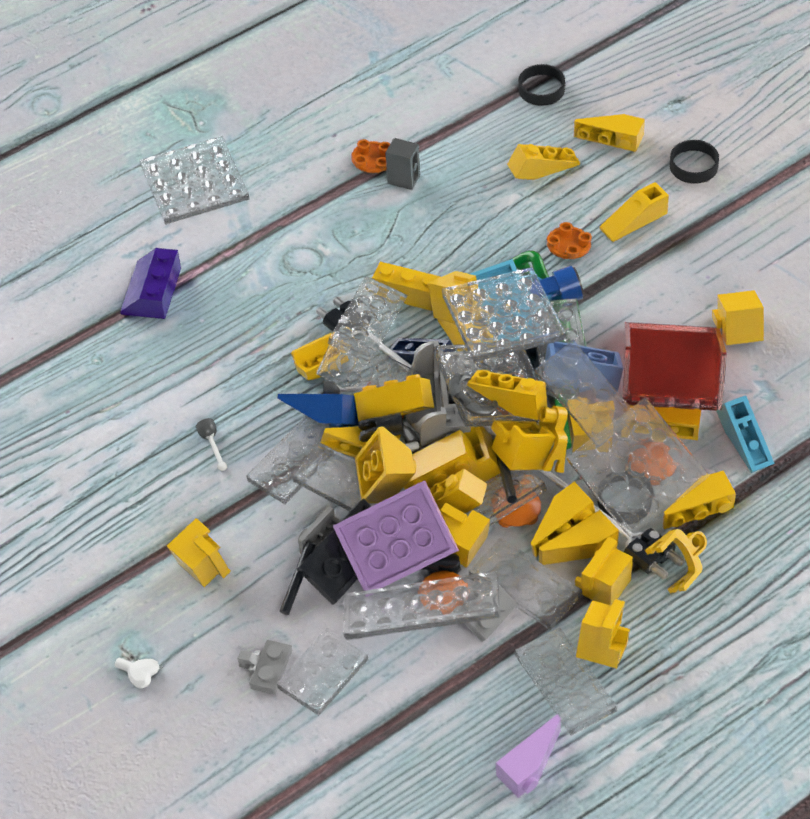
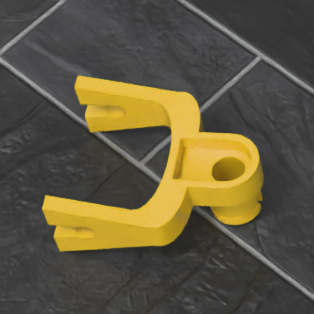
(555, 420)
(690, 546)

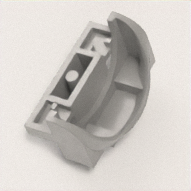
(444, 417)

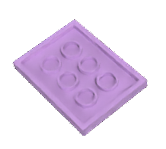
(395, 537)

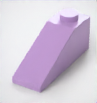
(526, 762)

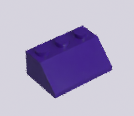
(152, 284)

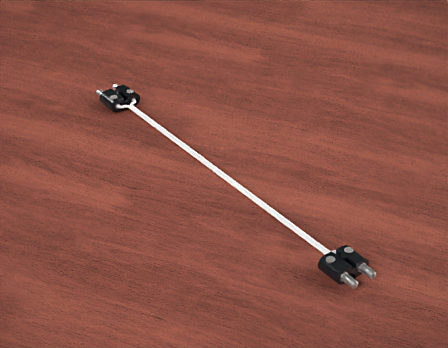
(636, 548)

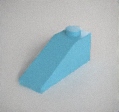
(745, 433)

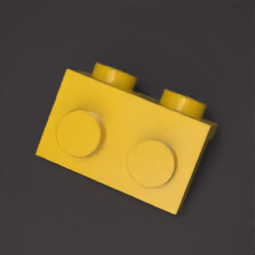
(309, 357)

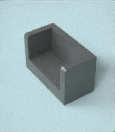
(403, 163)

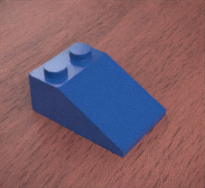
(330, 409)

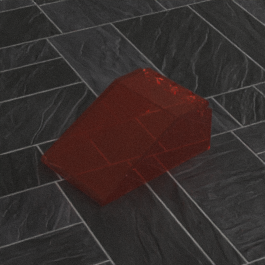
(673, 366)

